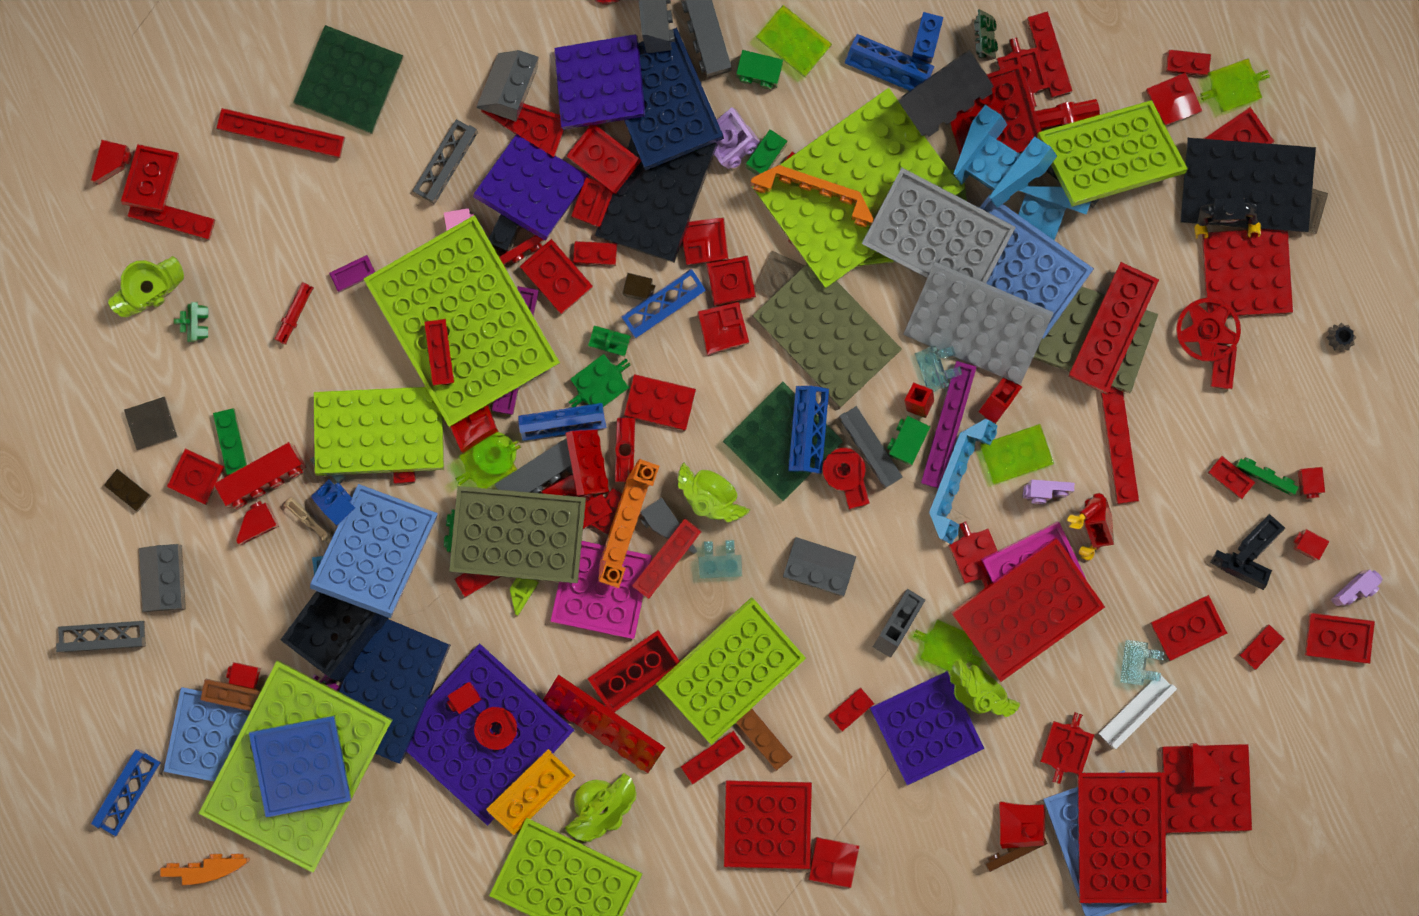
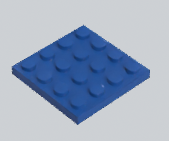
(300, 766)

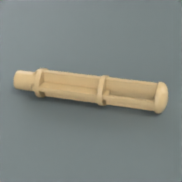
(308, 519)

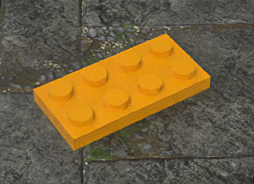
(530, 792)

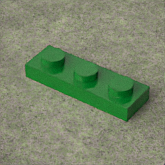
(230, 440)
(1267, 476)

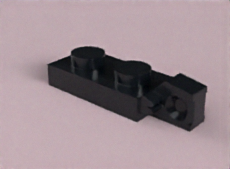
(1259, 540)
(1249, 572)

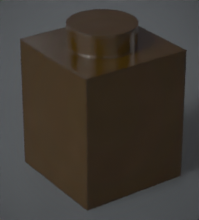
(638, 287)

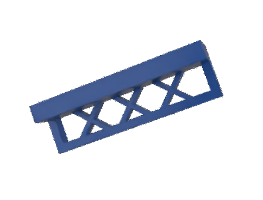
(887, 66)
(669, 306)
(561, 418)
(805, 428)
(118, 789)

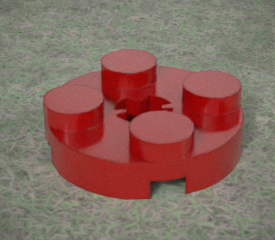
(835, 461)
(484, 724)

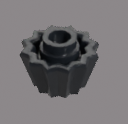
(1341, 337)

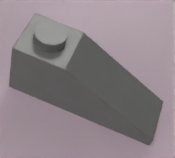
(661, 520)
(899, 623)

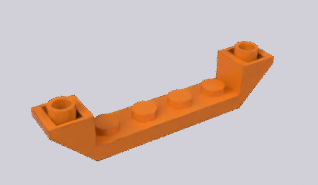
(765, 180)
(624, 522)

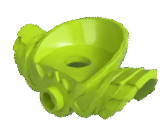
(131, 299)
(710, 494)
(980, 691)
(593, 799)

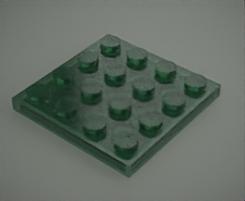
(348, 79)
(765, 442)

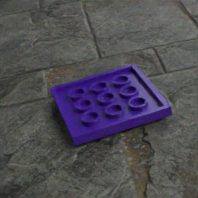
(599, 82)
(530, 187)
(926, 728)

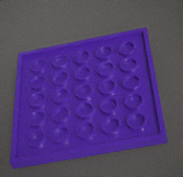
(447, 740)

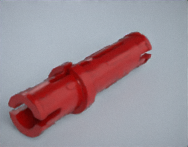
(293, 313)

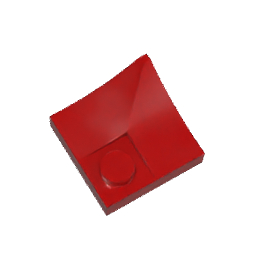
(1174, 99)
(705, 241)
(722, 328)
(474, 429)
(1021, 825)
(834, 862)

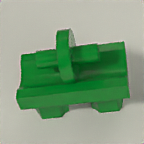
(194, 313)
(609, 341)

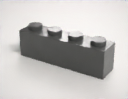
(708, 37)
(539, 471)

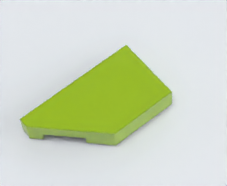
(521, 592)

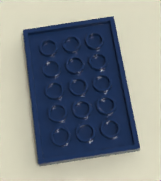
(675, 105)
(396, 680)

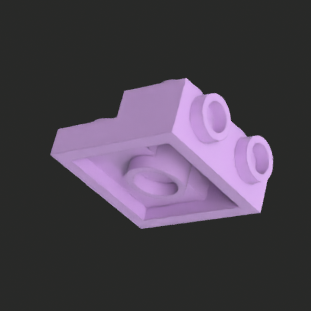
(737, 140)
(1041, 491)
(1363, 585)

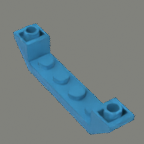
(982, 432)

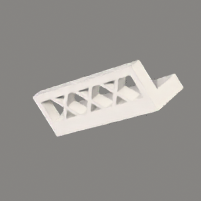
(1136, 712)

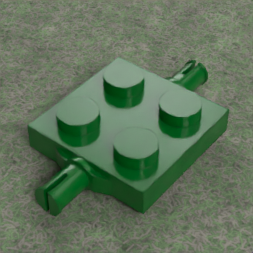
(599, 382)

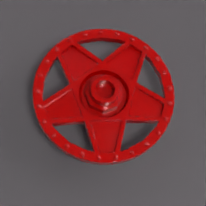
(1208, 329)

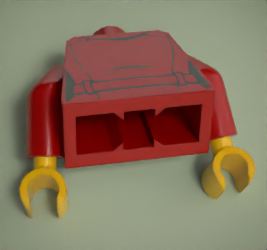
(1098, 523)

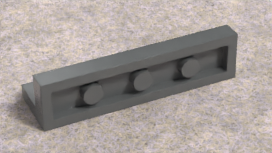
(452, 162)
(870, 447)
(99, 644)

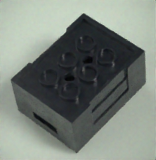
(946, 93)
(321, 618)

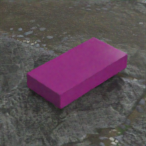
(352, 273)

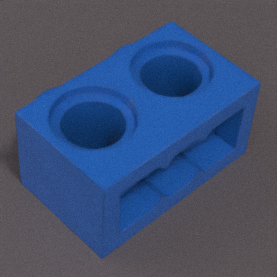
(927, 37)
(333, 501)

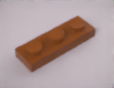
(229, 694)
(764, 739)

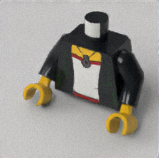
(1228, 211)

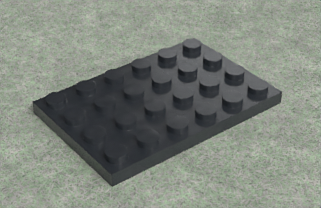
(1265, 174)
(657, 204)

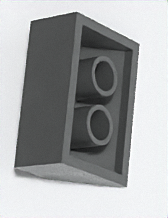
(655, 25)
(508, 84)
(819, 567)
(162, 577)

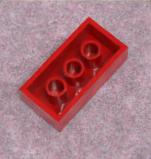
(260, 475)
(634, 671)

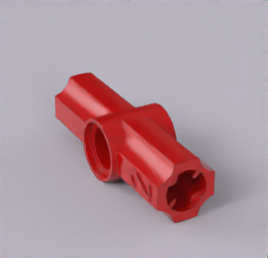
(1067, 113)
(624, 435)

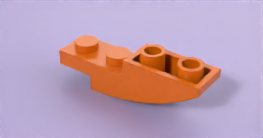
(213, 868)

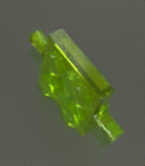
(1234, 85)
(488, 462)
(946, 645)

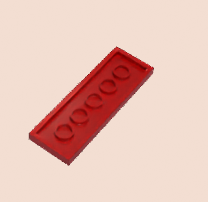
(1113, 328)
(603, 724)

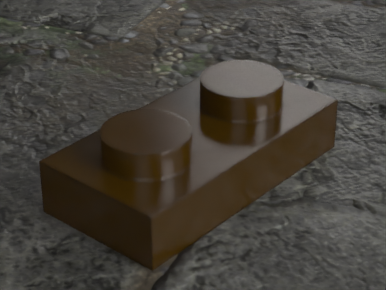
(127, 490)

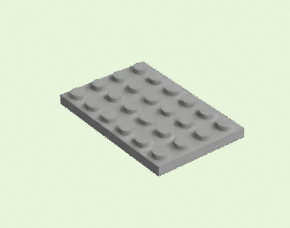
(930, 225)
(979, 322)

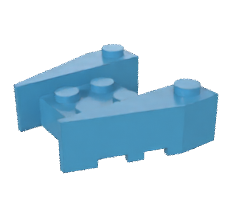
(997, 164)
(1046, 207)

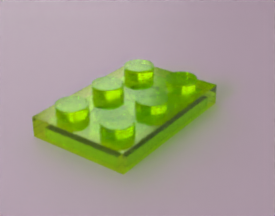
(794, 41)
(1017, 454)

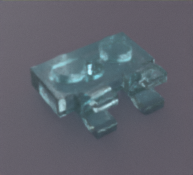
(932, 368)
(720, 566)
(1135, 662)

